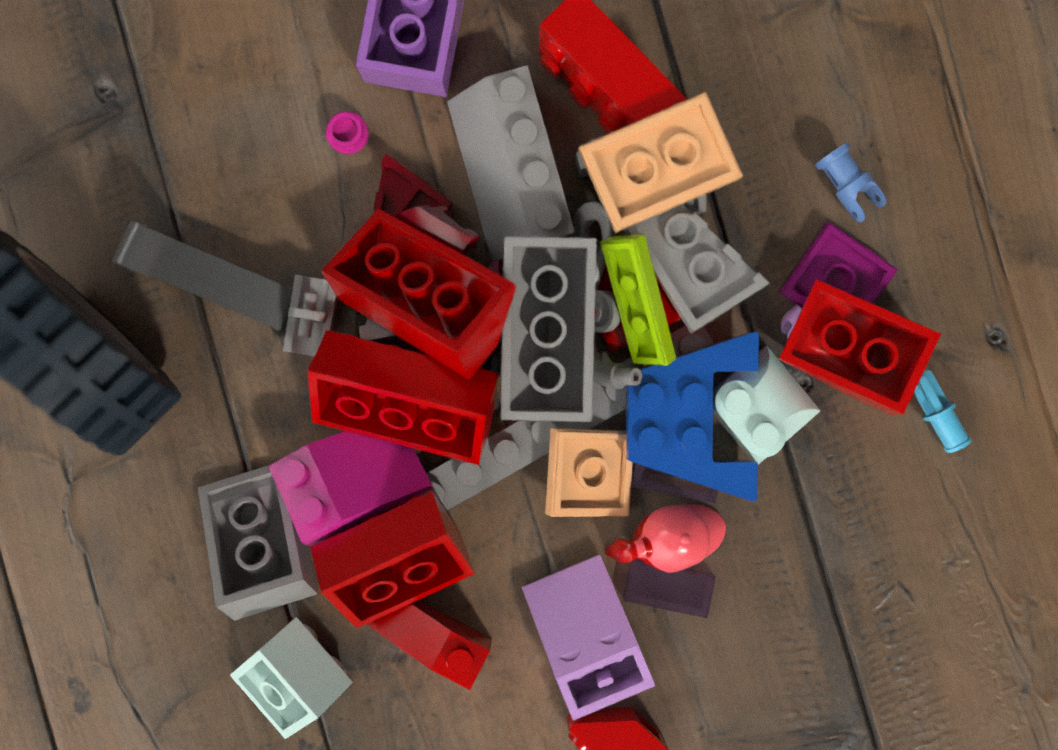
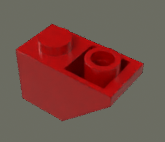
(614, 730)

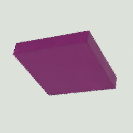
(840, 263)

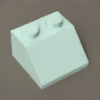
(292, 678)

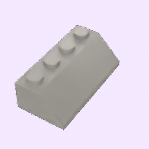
(509, 160)
(549, 329)

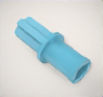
(940, 413)

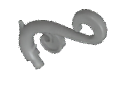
(607, 313)

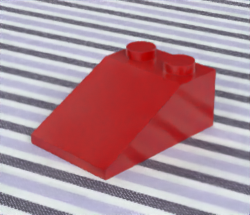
(859, 348)

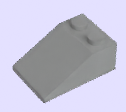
(253, 546)

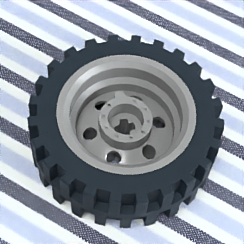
(74, 357)

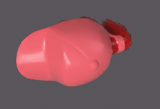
(672, 538)

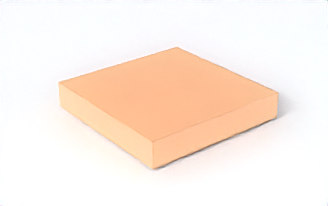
(588, 473)

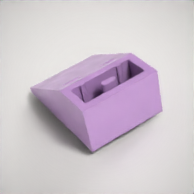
(587, 637)

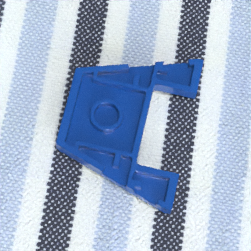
(673, 417)

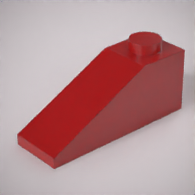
(436, 641)

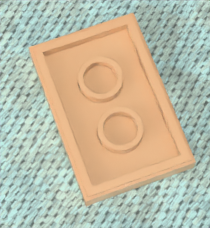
(660, 162)

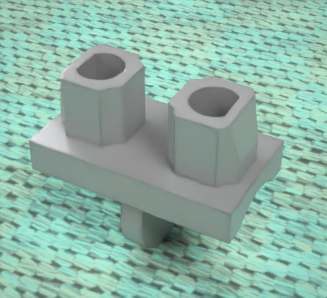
(309, 315)

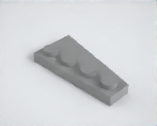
(696, 266)

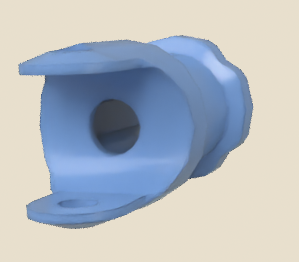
(849, 180)

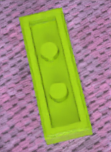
(638, 299)

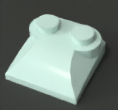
(762, 407)

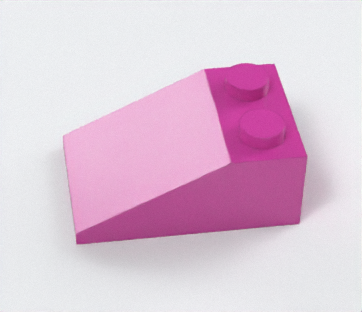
(346, 482)

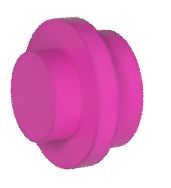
(347, 132)

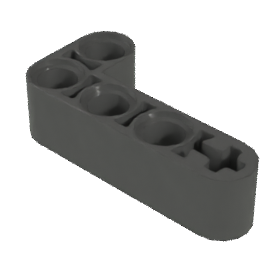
(203, 275)

